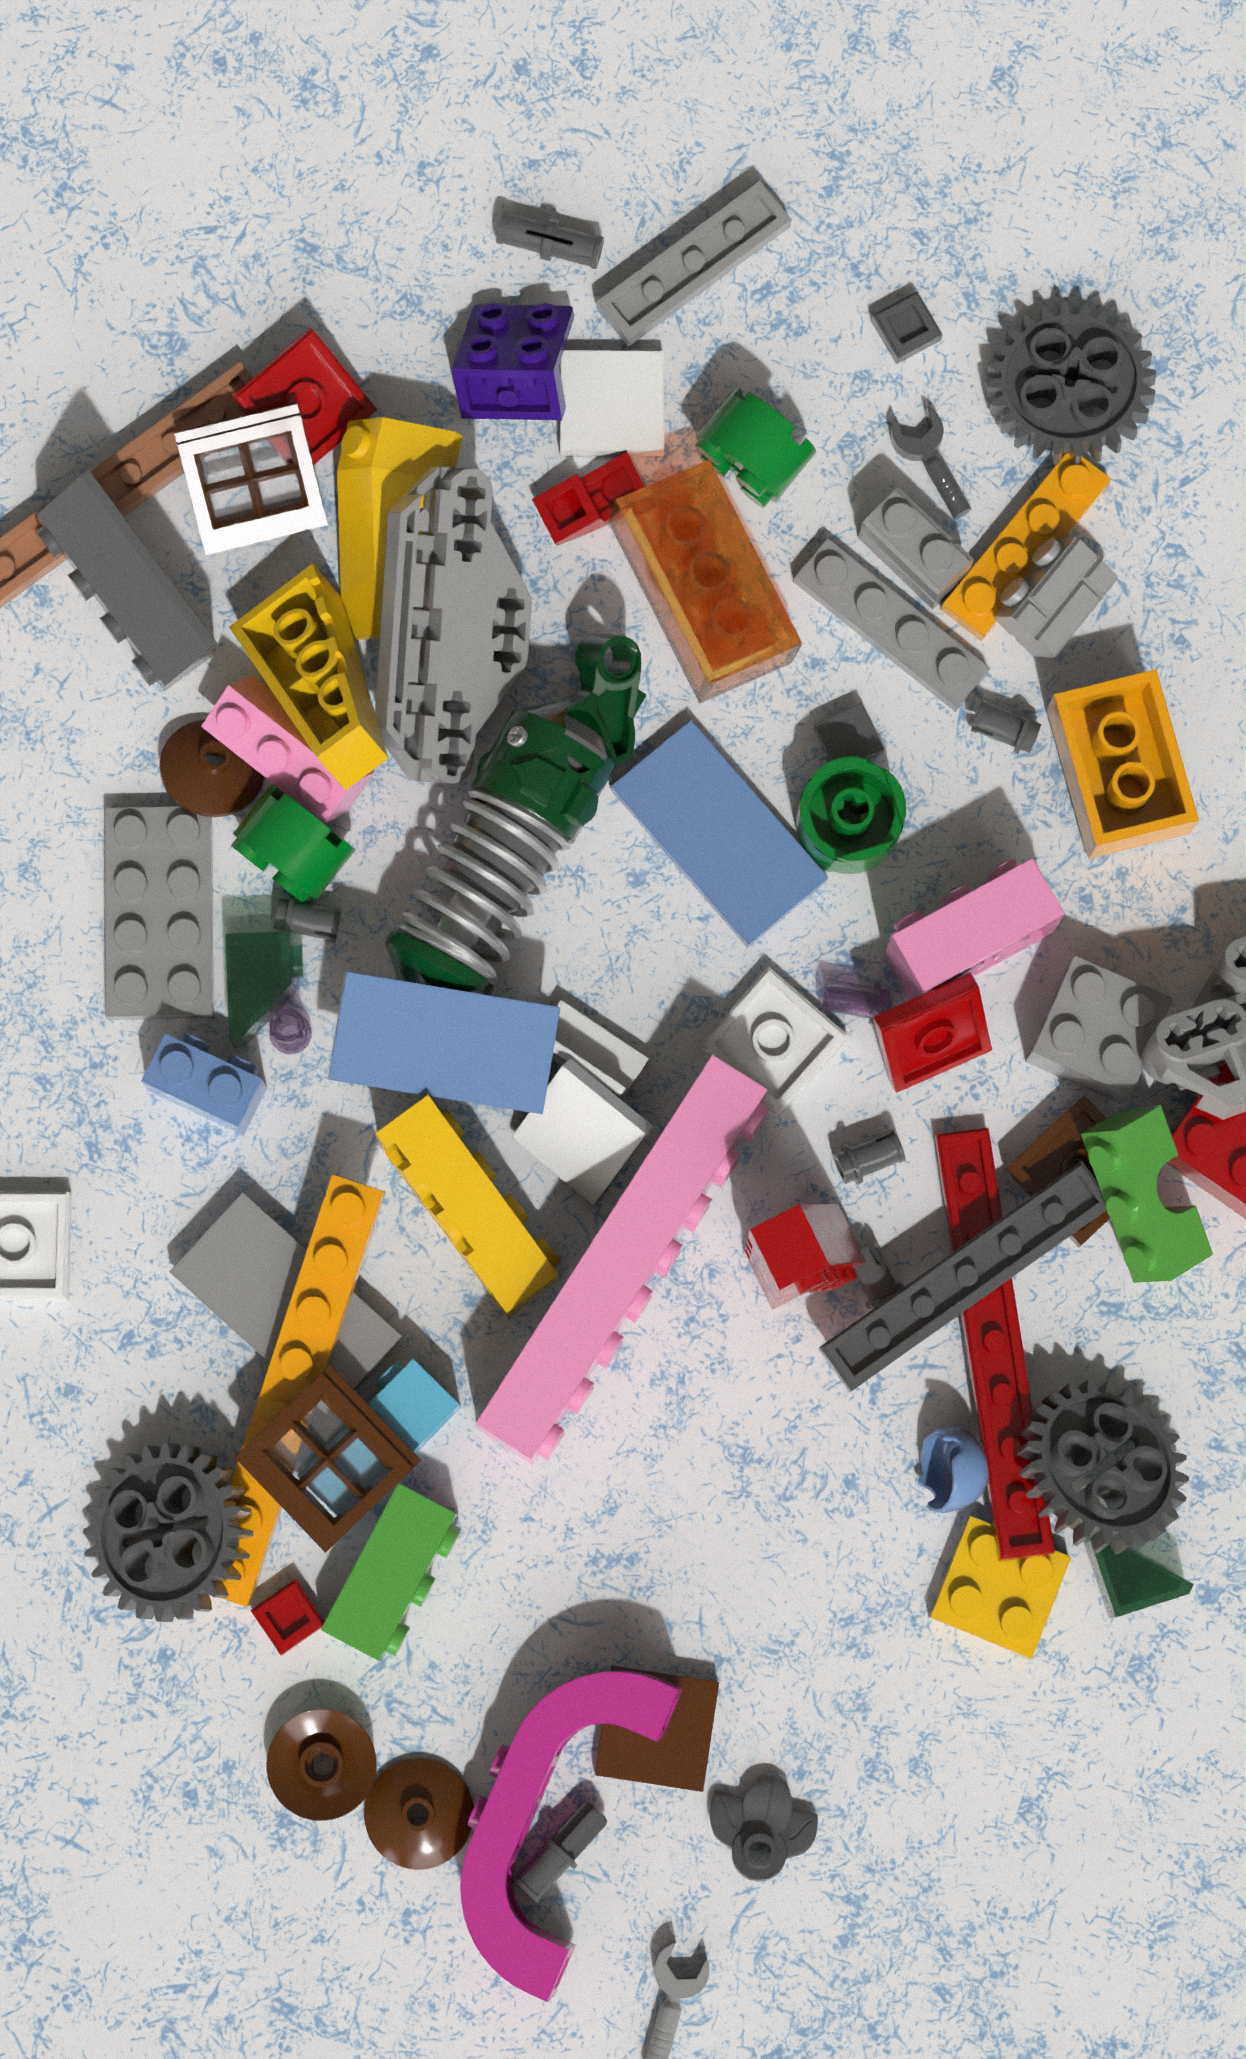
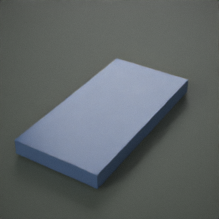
(719, 833)
(443, 1043)

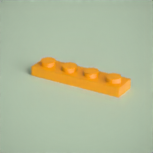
(1047, 514)

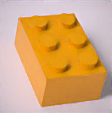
(1122, 764)

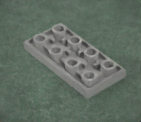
(247, 1277)

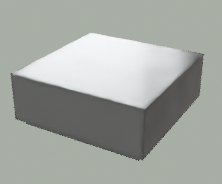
(906, 327)
(849, 735)

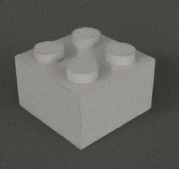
(1098, 1029)

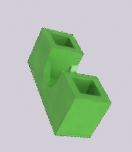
(1126, 1160)

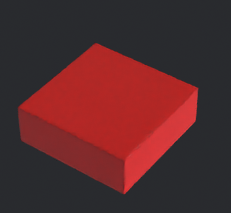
(288, 1617)

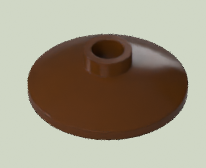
(200, 785)
(292, 1771)
(448, 1807)

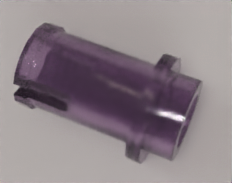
(855, 999)
(293, 1043)

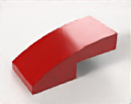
(585, 502)

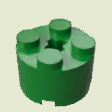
(754, 445)
(865, 789)
(292, 841)

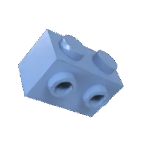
(203, 1083)

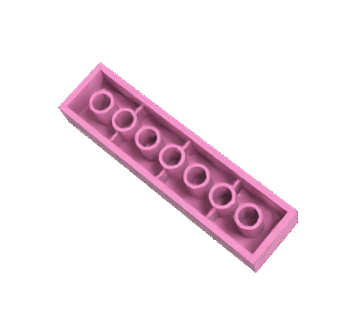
(623, 1259)

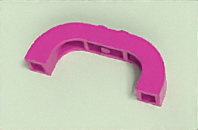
(501, 1822)

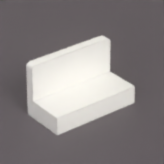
(596, 1051)

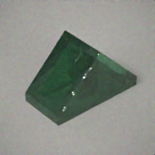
(1132, 1582)

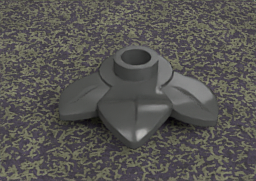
(762, 1818)

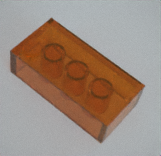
(704, 581)

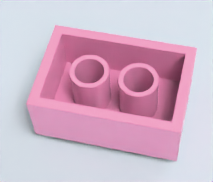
(973, 928)

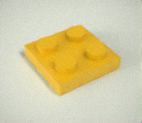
(996, 1599)

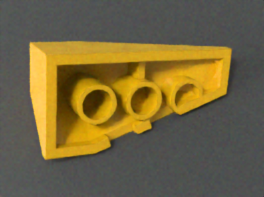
(374, 471)

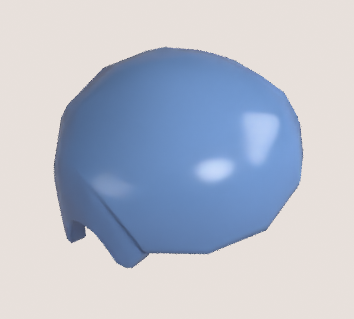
(953, 1469)

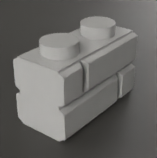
(915, 548)
(1054, 596)

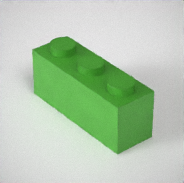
(392, 1574)

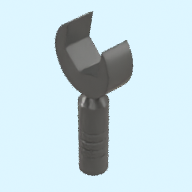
(937, 469)

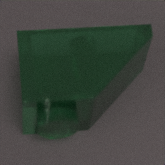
(259, 980)

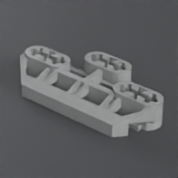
(453, 627)
(1220, 1011)

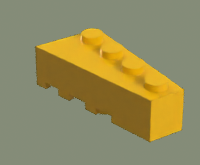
(313, 668)
(468, 1206)

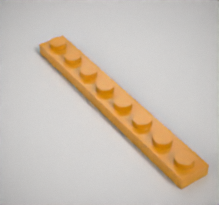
(304, 1348)

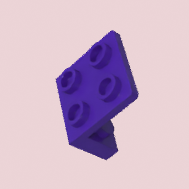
(512, 362)

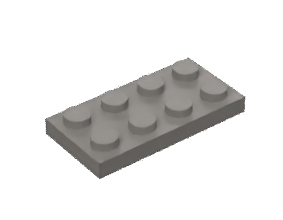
(158, 914)

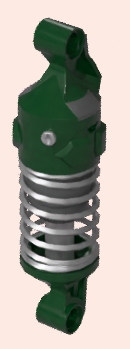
(522, 808)

